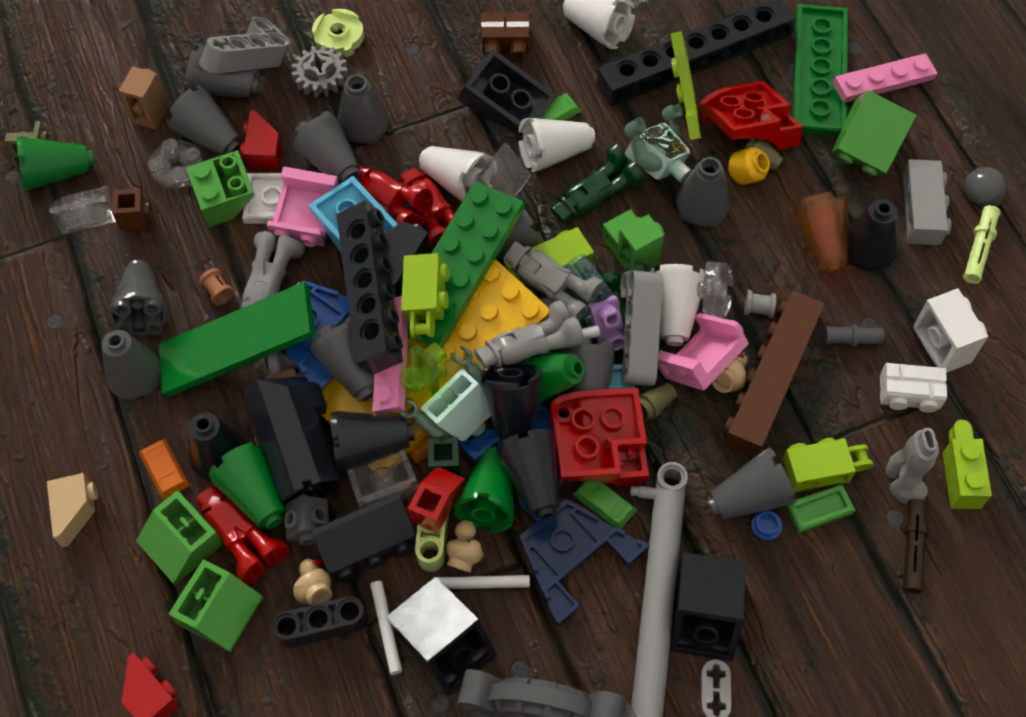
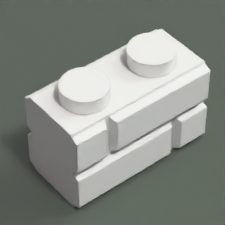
(913, 387)

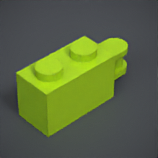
(424, 292)
(824, 463)
(966, 468)

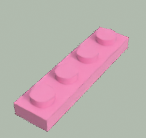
(885, 77)
(388, 387)

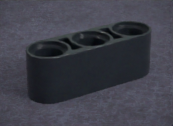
(305, 616)

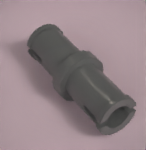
(853, 335)

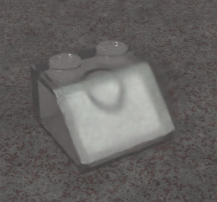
(383, 479)

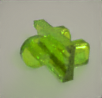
(426, 369)

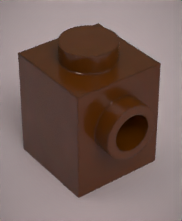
(131, 209)

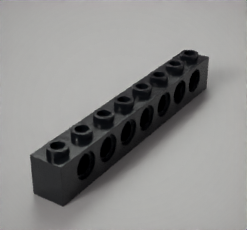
(705, 48)

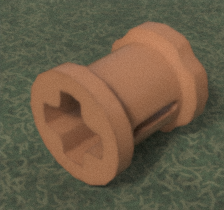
(216, 286)

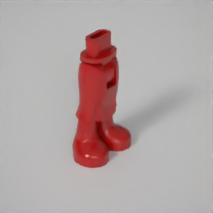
(393, 195)
(440, 210)
(237, 533)

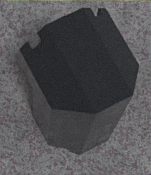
(292, 436)

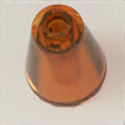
(825, 228)

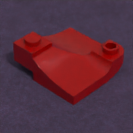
(752, 112)
(600, 436)

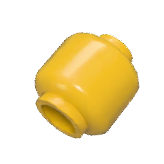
(748, 166)

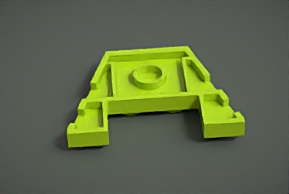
(685, 89)

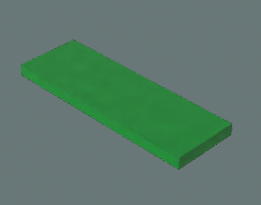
(818, 58)
(236, 339)

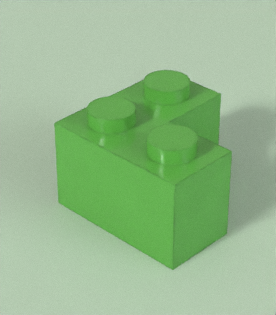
(634, 239)

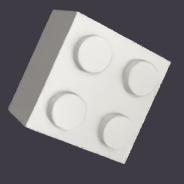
(950, 330)

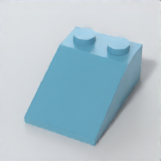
(339, 199)

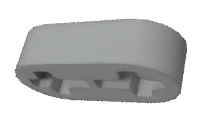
(723, 690)

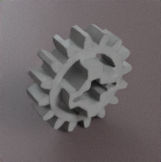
(307, 75)

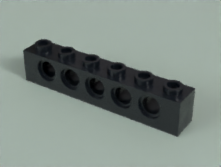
(369, 288)

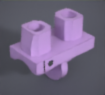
(609, 320)

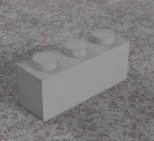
(925, 202)

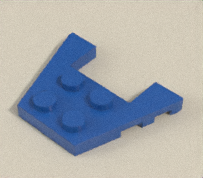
(327, 309)

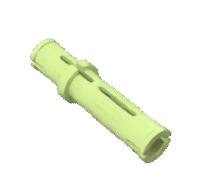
(984, 235)

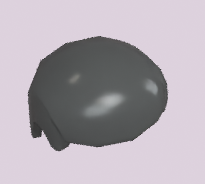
(985, 186)

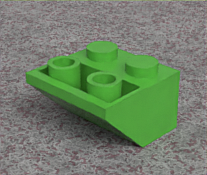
(221, 187)
(177, 537)
(215, 606)

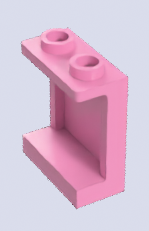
(292, 210)
(705, 354)

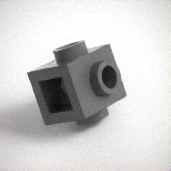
(304, 515)

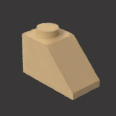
(70, 506)

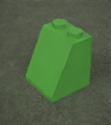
(872, 133)

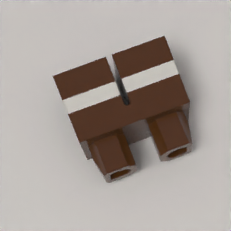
(512, 41)

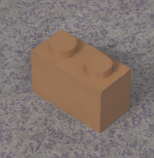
(144, 97)

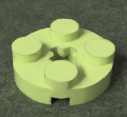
(339, 19)

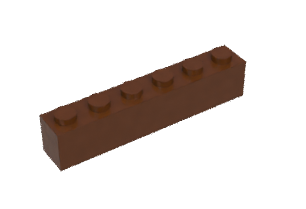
(774, 374)

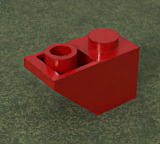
(262, 144)
(435, 499)
(144, 693)

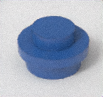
(766, 525)

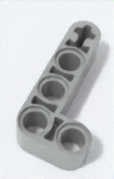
(257, 49)
(642, 326)

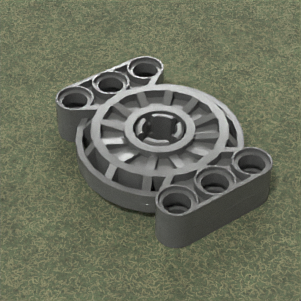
(527, 697)

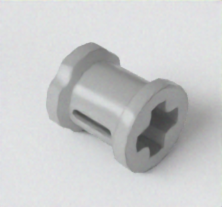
(760, 304)

